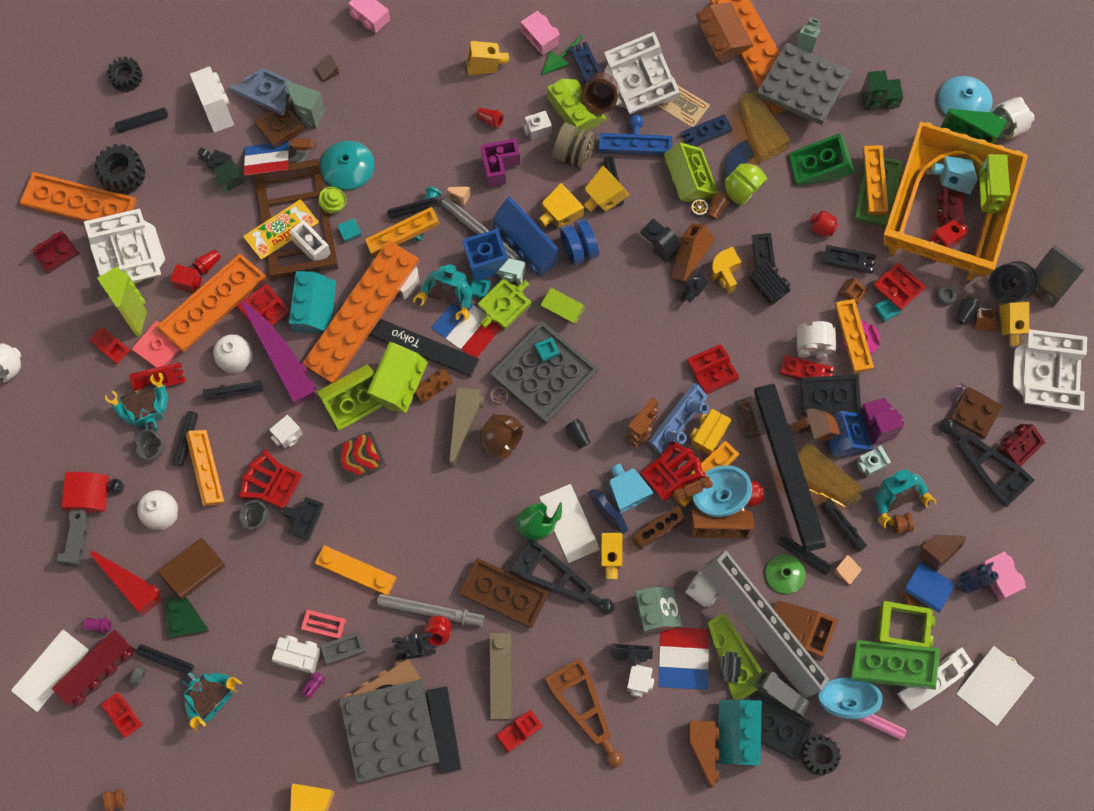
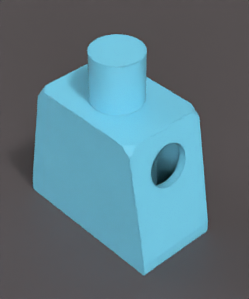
(956, 173)
(628, 489)

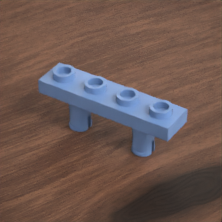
(679, 417)

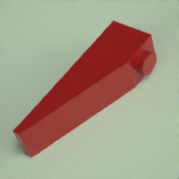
(134, 588)

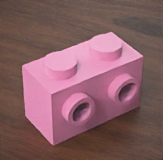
(370, 13)
(540, 32)
(1009, 579)

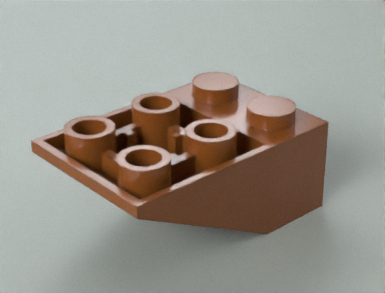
(809, 627)

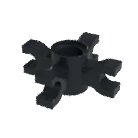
(413, 646)

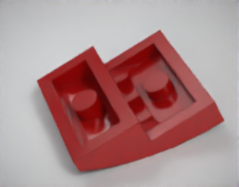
(899, 286)
(266, 304)
(713, 369)
(85, 492)

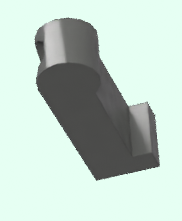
(76, 539)
(781, 693)

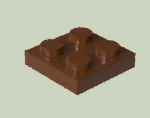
(279, 128)
(976, 412)

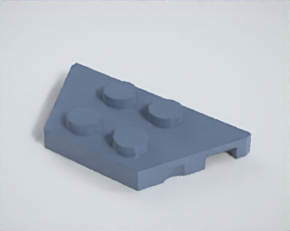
(265, 89)

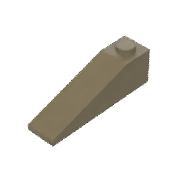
(465, 415)
(500, 676)

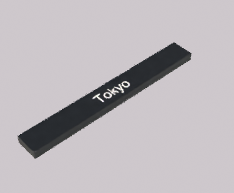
(424, 347)

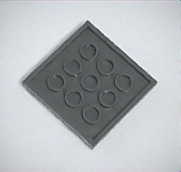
(804, 83)
(545, 385)
(389, 730)

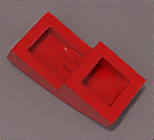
(109, 345)
(121, 714)
(519, 731)

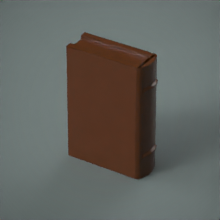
(191, 569)

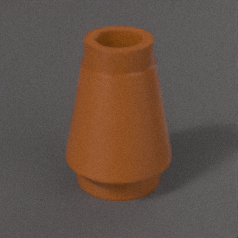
(718, 204)

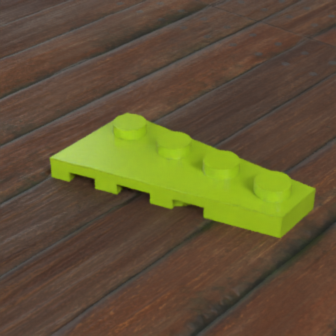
(728, 640)

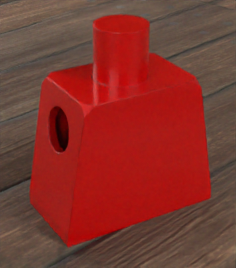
(950, 234)

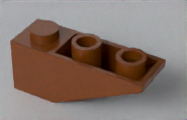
(692, 248)
(702, 744)

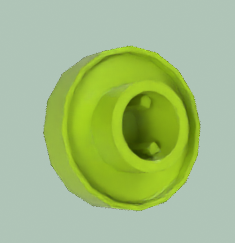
(332, 200)

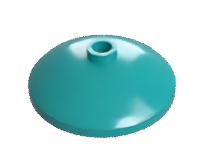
(350, 173)

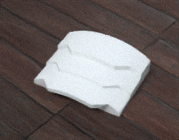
(641, 74)
(126, 243)
(1050, 370)

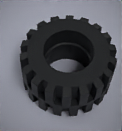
(116, 157)

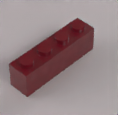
(93, 669)

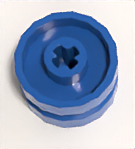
(579, 242)

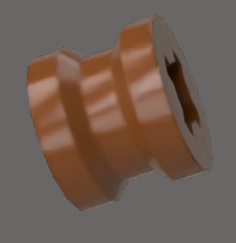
(903, 523)
(114, 800)

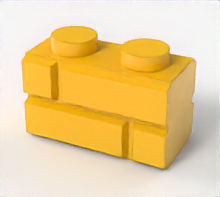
(710, 431)

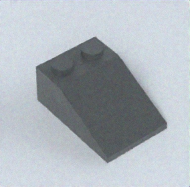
(1056, 275)

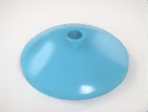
(954, 95)
(728, 483)
(850, 698)

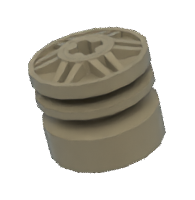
(577, 146)

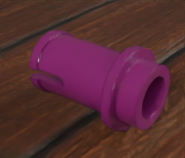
(102, 625)
(313, 684)

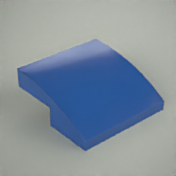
(929, 587)

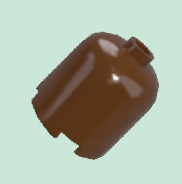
(600, 93)

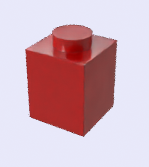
(186, 279)

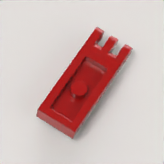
(798, 368)
(142, 379)

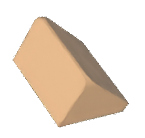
(459, 194)
(847, 570)

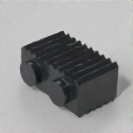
(769, 283)

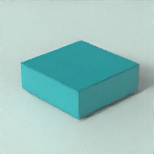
(349, 230)
(480, 288)
(886, 310)
(547, 349)

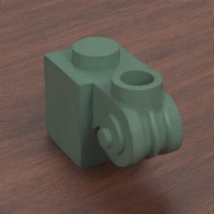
(809, 35)

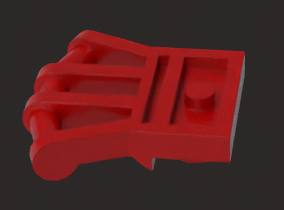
(664, 480)
(278, 490)

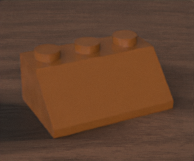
(724, 31)
(736, 526)

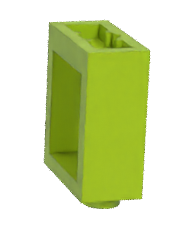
(994, 183)
(884, 623)

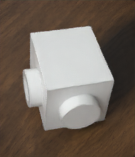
(537, 126)
(285, 432)
(640, 681)

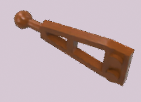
(569, 677)

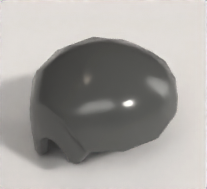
(149, 445)
(253, 515)

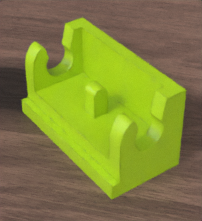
(563, 305)

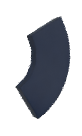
(740, 154)
(613, 517)

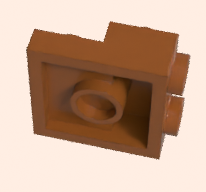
(640, 427)

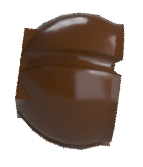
(501, 435)

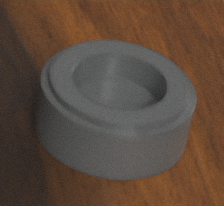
(946, 295)
(137, 676)

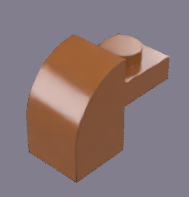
(820, 422)

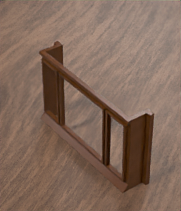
(295, 171)

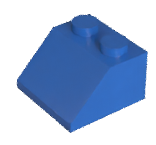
(485, 254)
(853, 435)

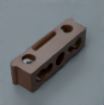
(659, 521)

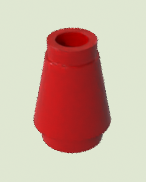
(491, 117)
(206, 262)

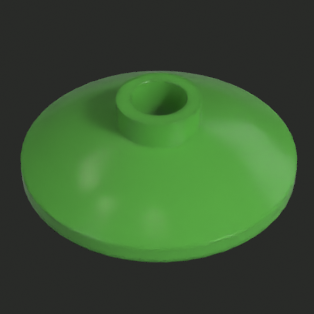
(780, 582)

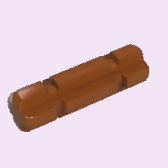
(693, 488)

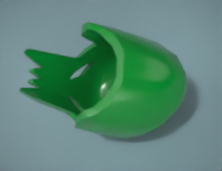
(534, 524)

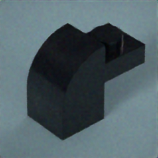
(663, 239)

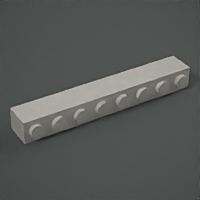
(765, 625)

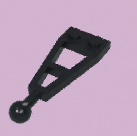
(1011, 487)
(528, 562)

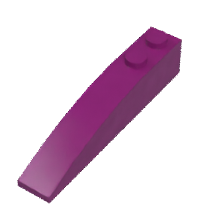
(283, 359)

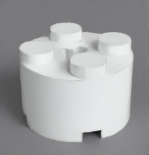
(1016, 114)
(816, 340)
(702, 590)

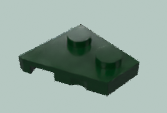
(183, 618)

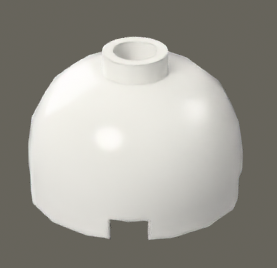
(232, 353)
(9, 362)
(157, 510)

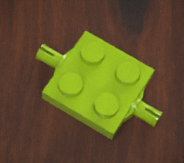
(504, 303)

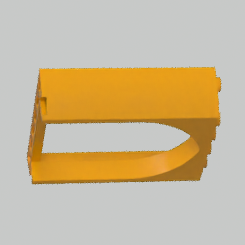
(931, 147)

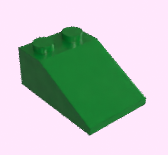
(975, 124)
(822, 161)

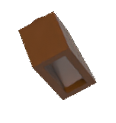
(940, 549)

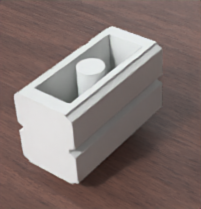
(309, 241)
(296, 654)

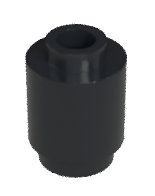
(730, 667)

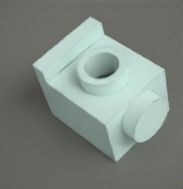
(512, 271)
(880, 458)

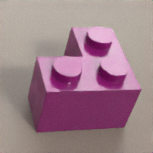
(497, 157)
(882, 420)

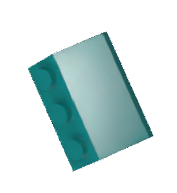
(312, 302)
(740, 732)

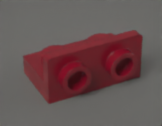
(950, 206)
(55, 251)
(1021, 443)

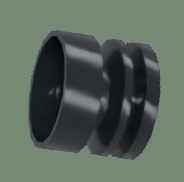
(1004, 287)

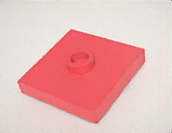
(155, 347)

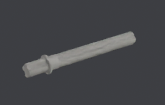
(472, 224)
(430, 610)

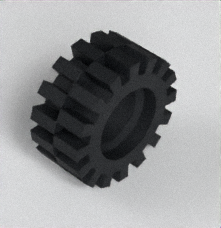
(123, 65)
(829, 746)

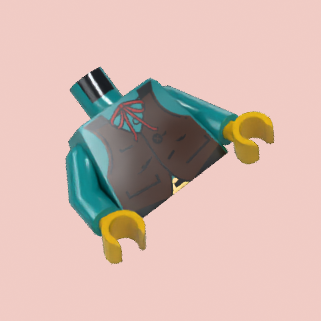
(448, 287)
(142, 406)
(898, 491)
(207, 696)

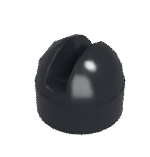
(118, 487)

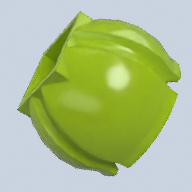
(744, 182)

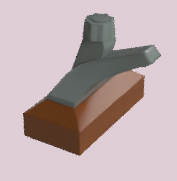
(303, 148)

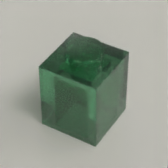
(228, 176)

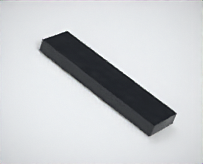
(444, 729)

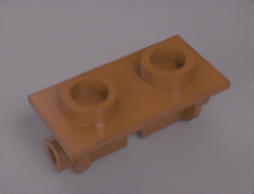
(438, 382)

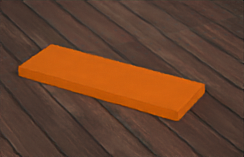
(73, 199)
(211, 302)

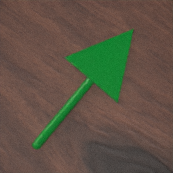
(556, 62)

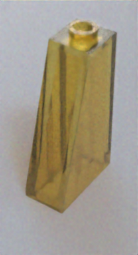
(761, 128)
(827, 478)

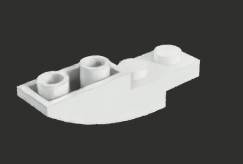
(949, 671)

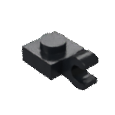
(214, 160)
(694, 286)

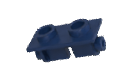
(970, 580)

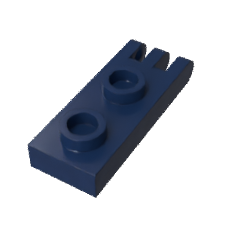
(585, 61)
(707, 131)

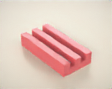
(340, 628)

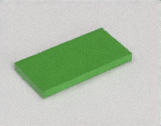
(892, 175)
(896, 664)

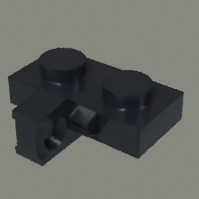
(304, 517)
(631, 652)

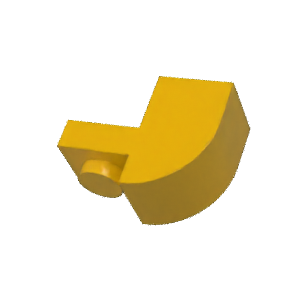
(723, 265)

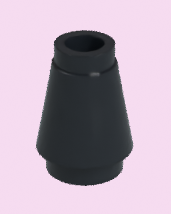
(967, 309)
(578, 432)

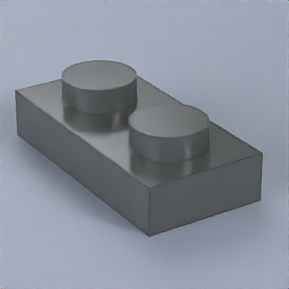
(343, 648)

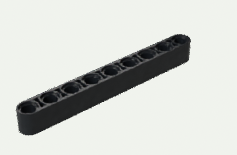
(789, 468)

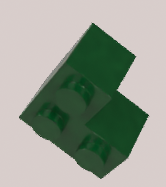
(880, 92)

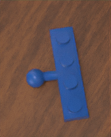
(634, 142)

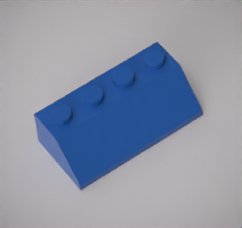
(525, 237)

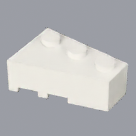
(212, 98)

